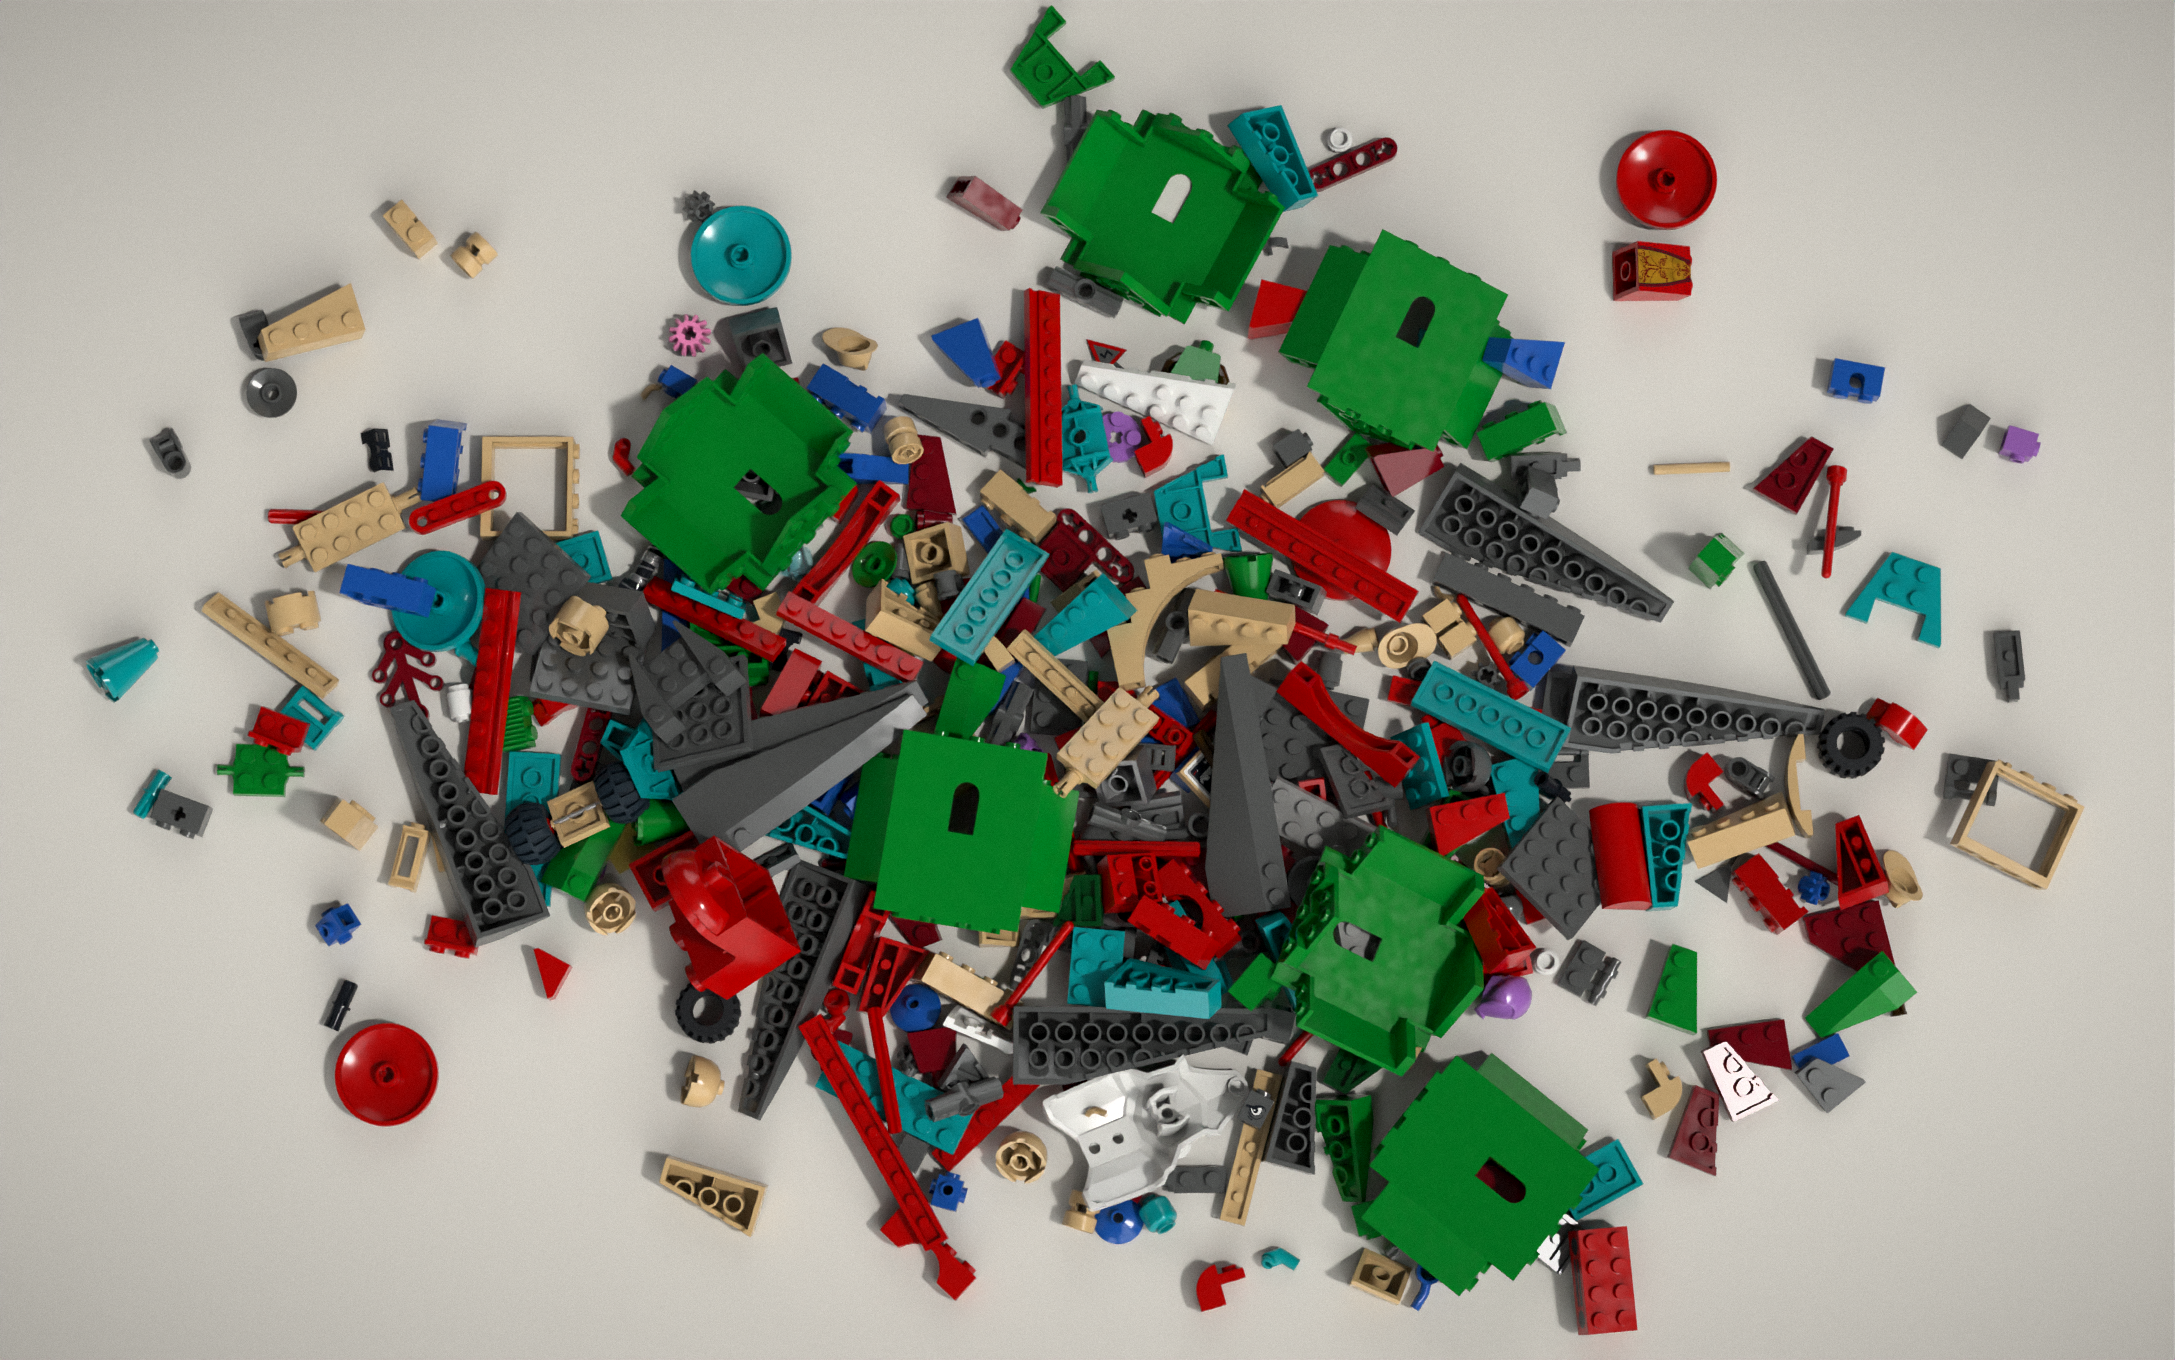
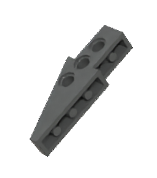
(955, 421)

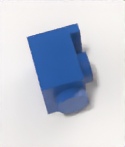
(676, 381)

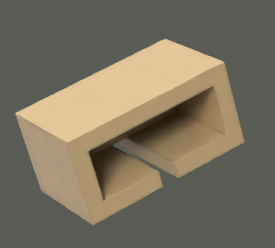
(410, 229)
(1450, 630)

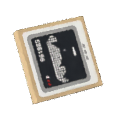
(1198, 776)

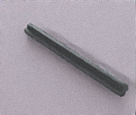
(1791, 630)

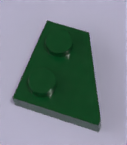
(1083, 902)
(1349, 1071)

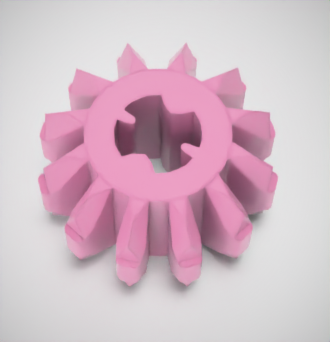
(690, 345)

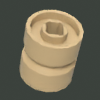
(467, 261)
(902, 440)
(1486, 864)
(1077, 1220)

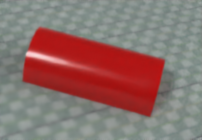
(1620, 856)

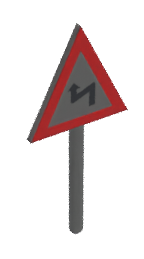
(1106, 353)

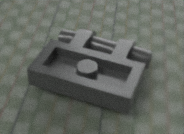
(1582, 969)

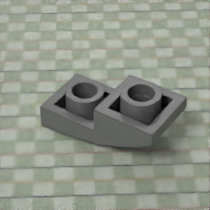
(1843, 538)

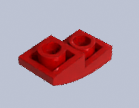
(1171, 731)

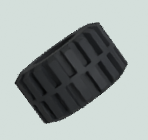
(1866, 730)
(700, 1032)

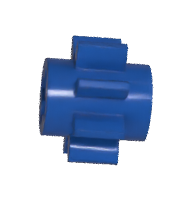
(1813, 888)

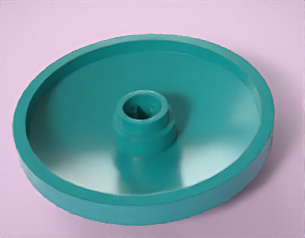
(741, 255)
(456, 603)

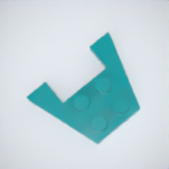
(1185, 506)
(1907, 586)
(639, 760)

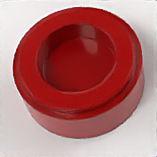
(836, 1002)

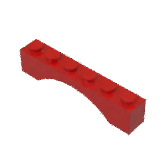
(849, 544)
(1308, 694)

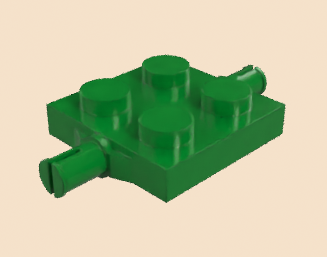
(260, 771)

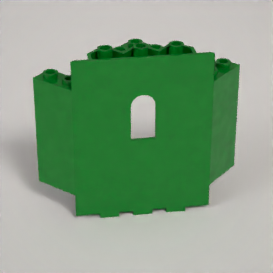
(1118, 242)
(1372, 376)
(705, 449)
(954, 877)
(1425, 958)
(1439, 1144)

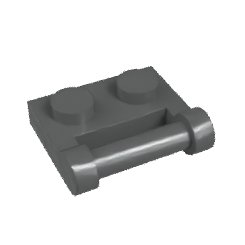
(1967, 770)
(1572, 774)

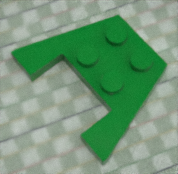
(1047, 73)

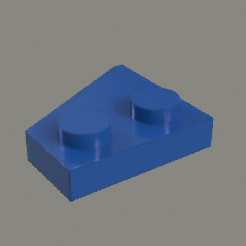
(1181, 544)

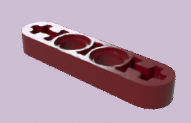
(1353, 167)
(1098, 543)
(589, 735)

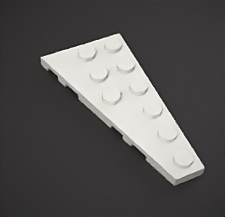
(1166, 397)

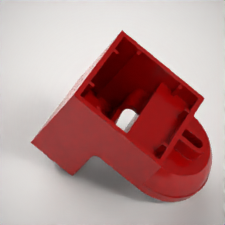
(726, 917)

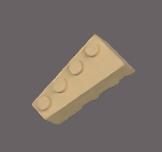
(963, 985)

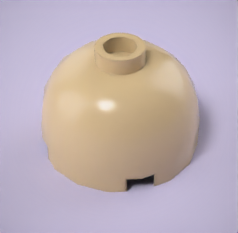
(609, 908)
(702, 1082)
(1021, 1157)

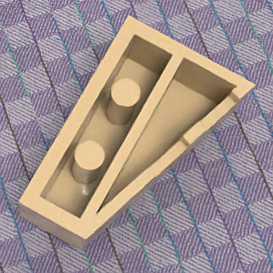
(1017, 508)
(899, 622)

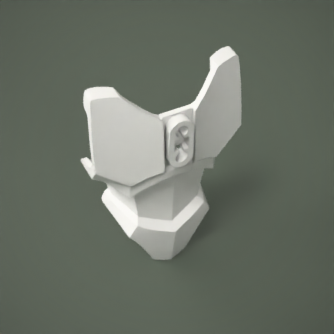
(1153, 1117)

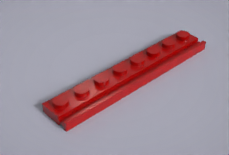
(1043, 388)
(1322, 556)
(492, 689)

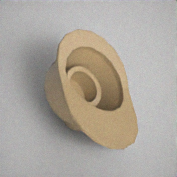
(851, 347)
(1406, 643)
(1900, 880)

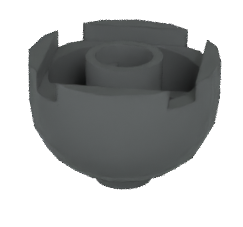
(1467, 766)

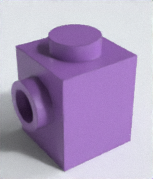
(2019, 444)

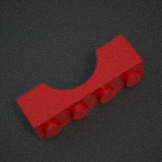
(1178, 886)
(860, 946)
(953, 1276)

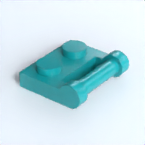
(317, 731)

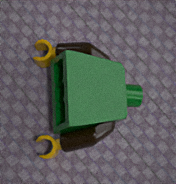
(1198, 364)

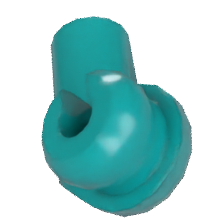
(1279, 1256)

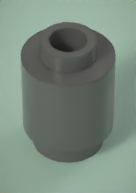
(1329, 668)

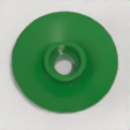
(874, 563)

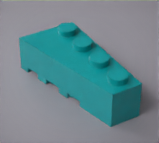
(1664, 846)

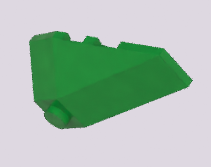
(969, 698)
(581, 864)
(1867, 994)
(1347, 1132)

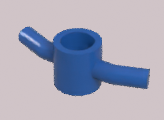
(1424, 1288)

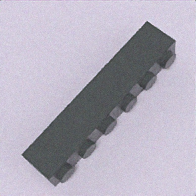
(1508, 599)

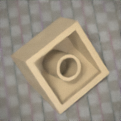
(935, 551)

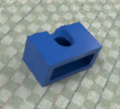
(1869, 376)
(1549, 652)

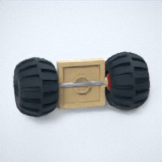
(575, 815)

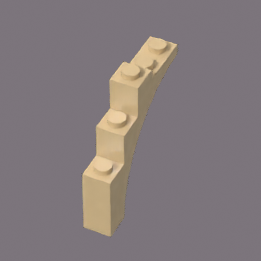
(1165, 581)

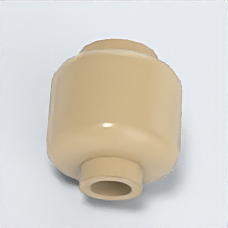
(1506, 635)

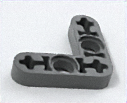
(1044, 940)

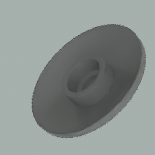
(263, 384)

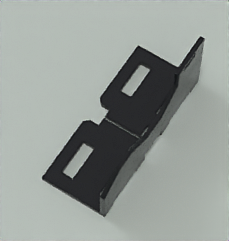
(370, 438)
(791, 638)

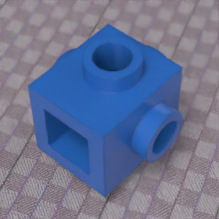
(338, 925)
(951, 1201)

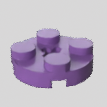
(1130, 437)

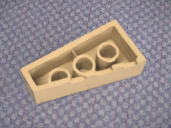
(319, 325)
(1238, 620)
(1204, 684)
(350, 822)
(1741, 831)
(718, 1192)

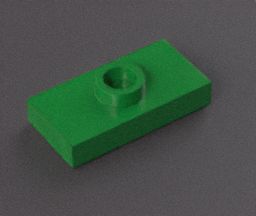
(1348, 460)

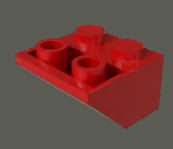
(1127, 880)

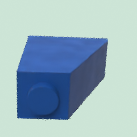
(970, 352)

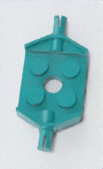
(1091, 455)

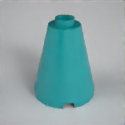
(122, 666)

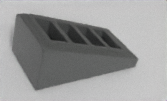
(1170, 752)

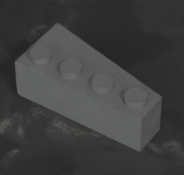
(1293, 1122)

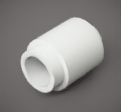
(460, 702)

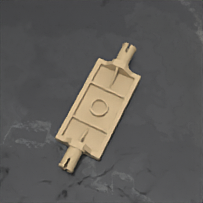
(349, 527)
(1106, 739)

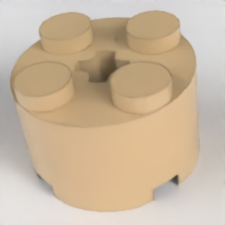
(293, 612)
(579, 626)

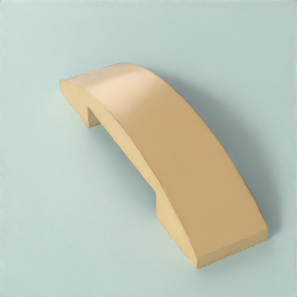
(1801, 818)

